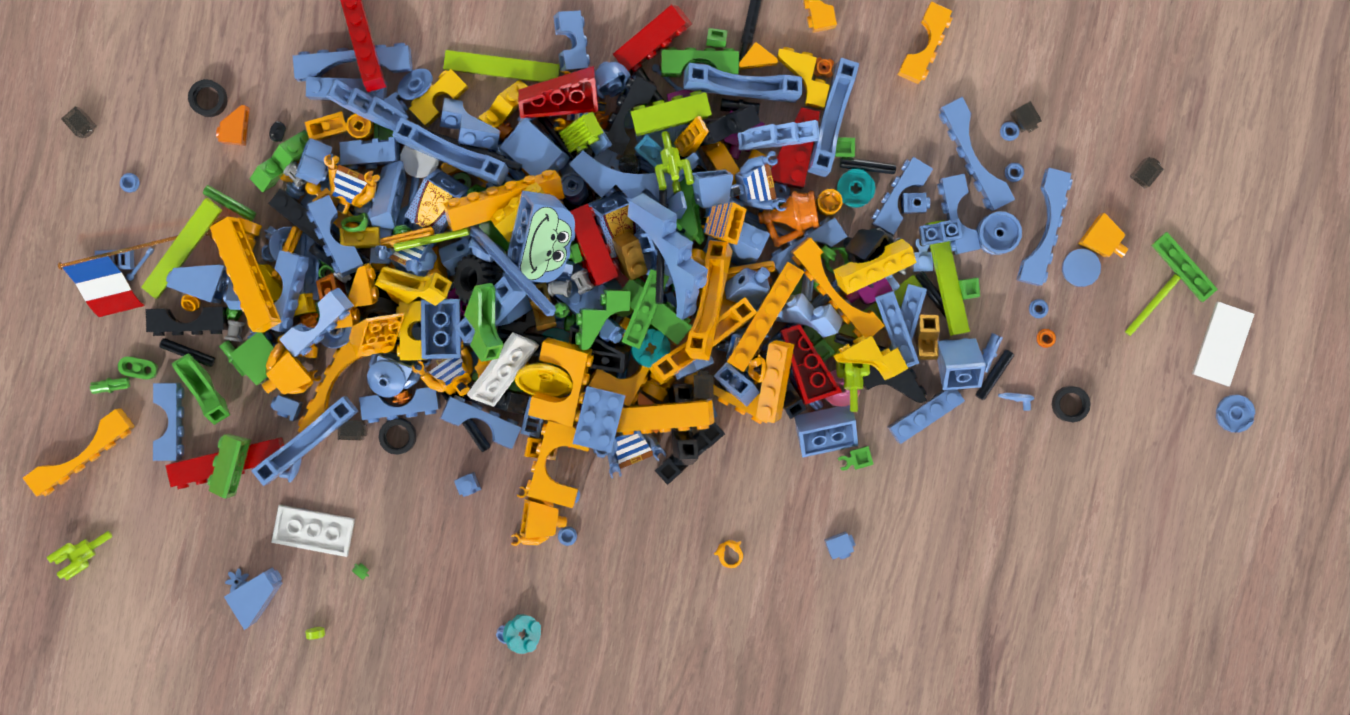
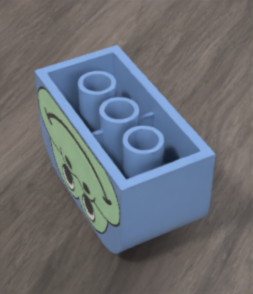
(541, 237)

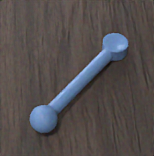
(655, 68)
(130, 276)

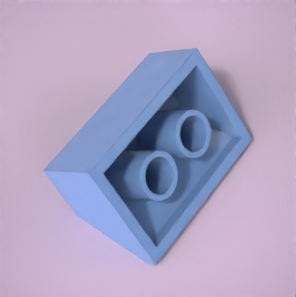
(388, 196)
(438, 329)
(826, 430)

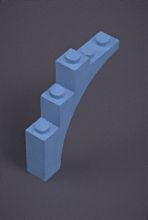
(604, 179)
(676, 249)

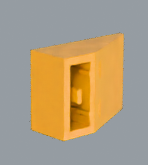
(375, 334)

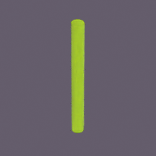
(431, 239)
(1152, 305)

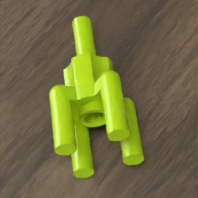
(672, 165)
(853, 379)
(77, 555)

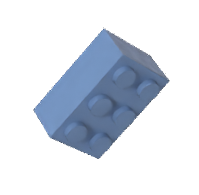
(587, 300)
(599, 419)

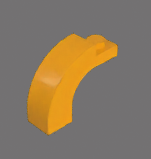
(721, 159)

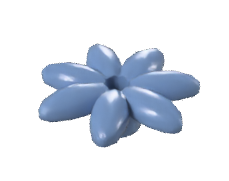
(241, 579)

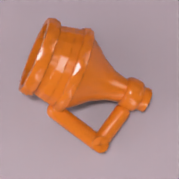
(799, 214)

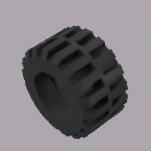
(474, 272)

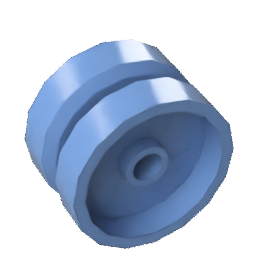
(1008, 238)

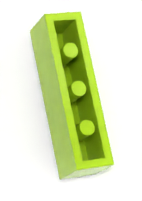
(671, 113)

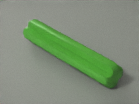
(229, 203)

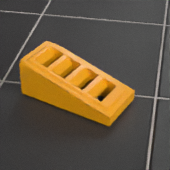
(690, 138)

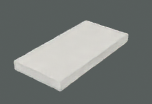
(1223, 344)
(502, 371)
(313, 530)

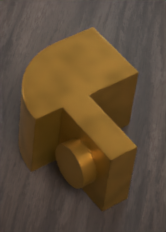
(543, 321)
(926, 337)

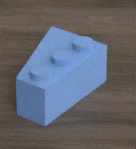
(369, 153)

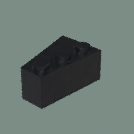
(607, 355)

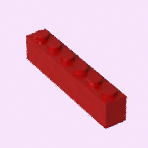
(363, 44)
(200, 468)

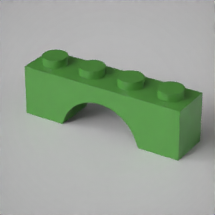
(676, 61)

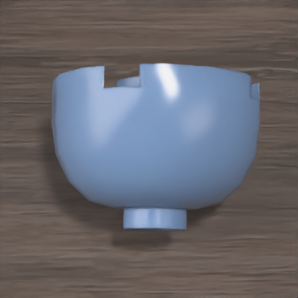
(611, 79)

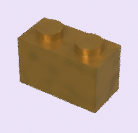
(629, 255)

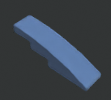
(364, 105)

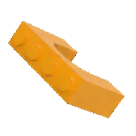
(576, 362)
(626, 386)
(542, 485)

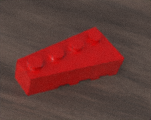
(652, 38)
(560, 96)
(794, 159)
(592, 247)
(808, 368)

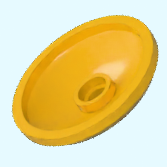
(544, 379)

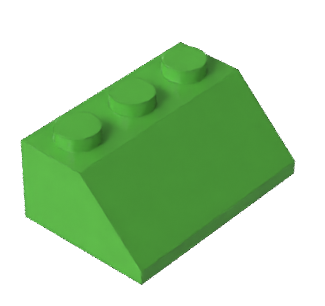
(228, 465)

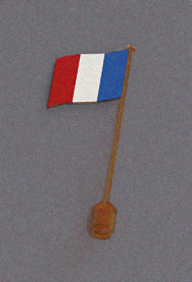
(104, 283)

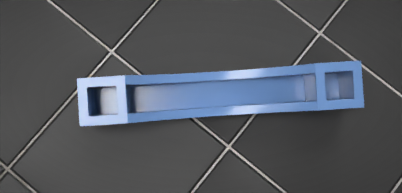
(396, 59)
(710, 80)
(836, 102)
(957, 118)
(449, 153)
(1054, 189)
(305, 441)

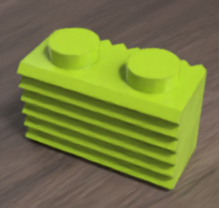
(581, 132)

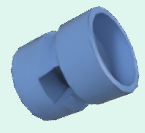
(574, 189)

